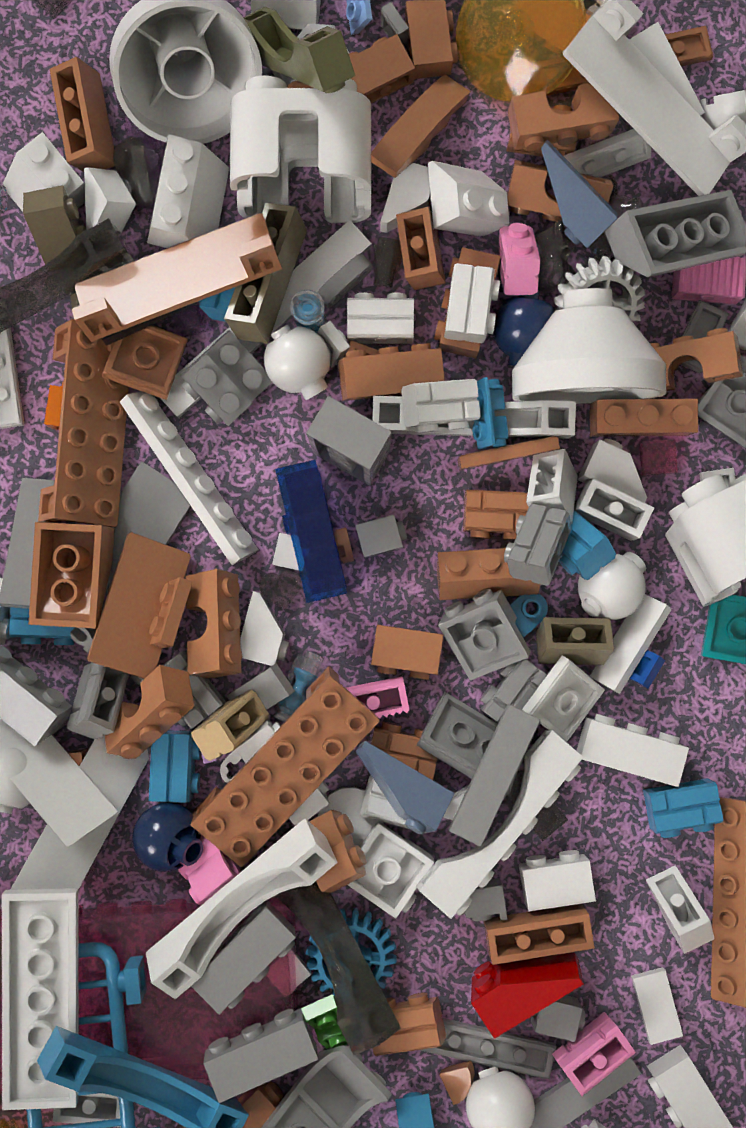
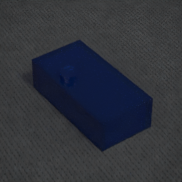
(311, 531)

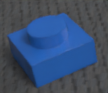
(647, 669)

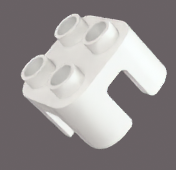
(301, 127)
(711, 537)

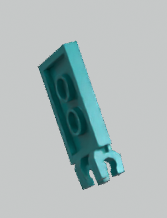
(726, 630)

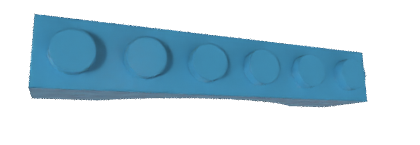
(95, 1067)

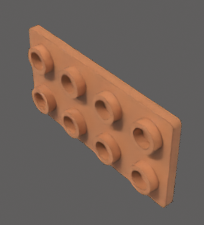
(141, 607)

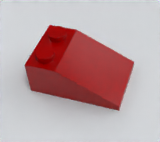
(519, 989)

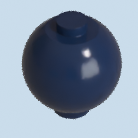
(519, 323)
(166, 838)

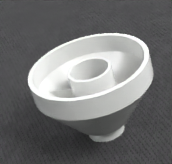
(182, 66)
(589, 355)

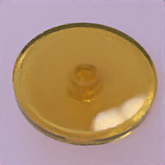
(517, 44)

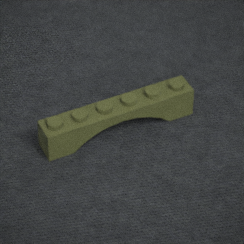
(314, 60)

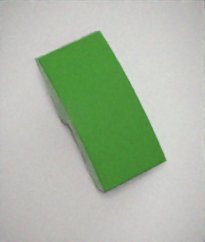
(323, 1018)

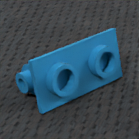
(490, 428)

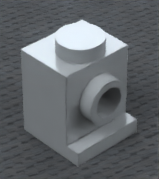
(487, 902)

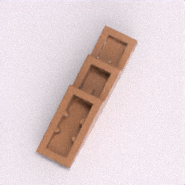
(418, 125)

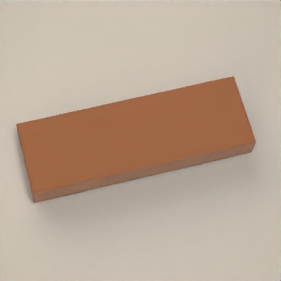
(508, 453)

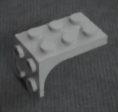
(330, 1093)

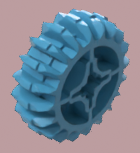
(381, 959)

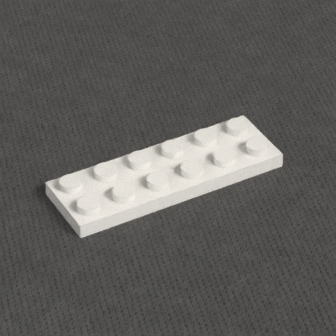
(37, 991)

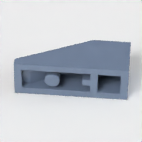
(580, 205)
(408, 791)

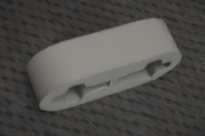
(345, 280)

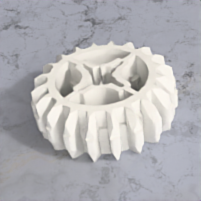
(599, 276)

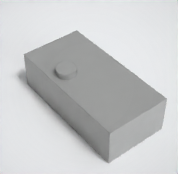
(349, 440)

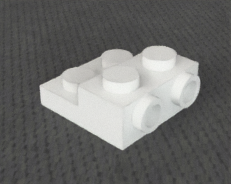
(391, 870)

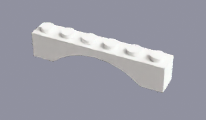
(524, 418)
(456, 877)
(186, 950)

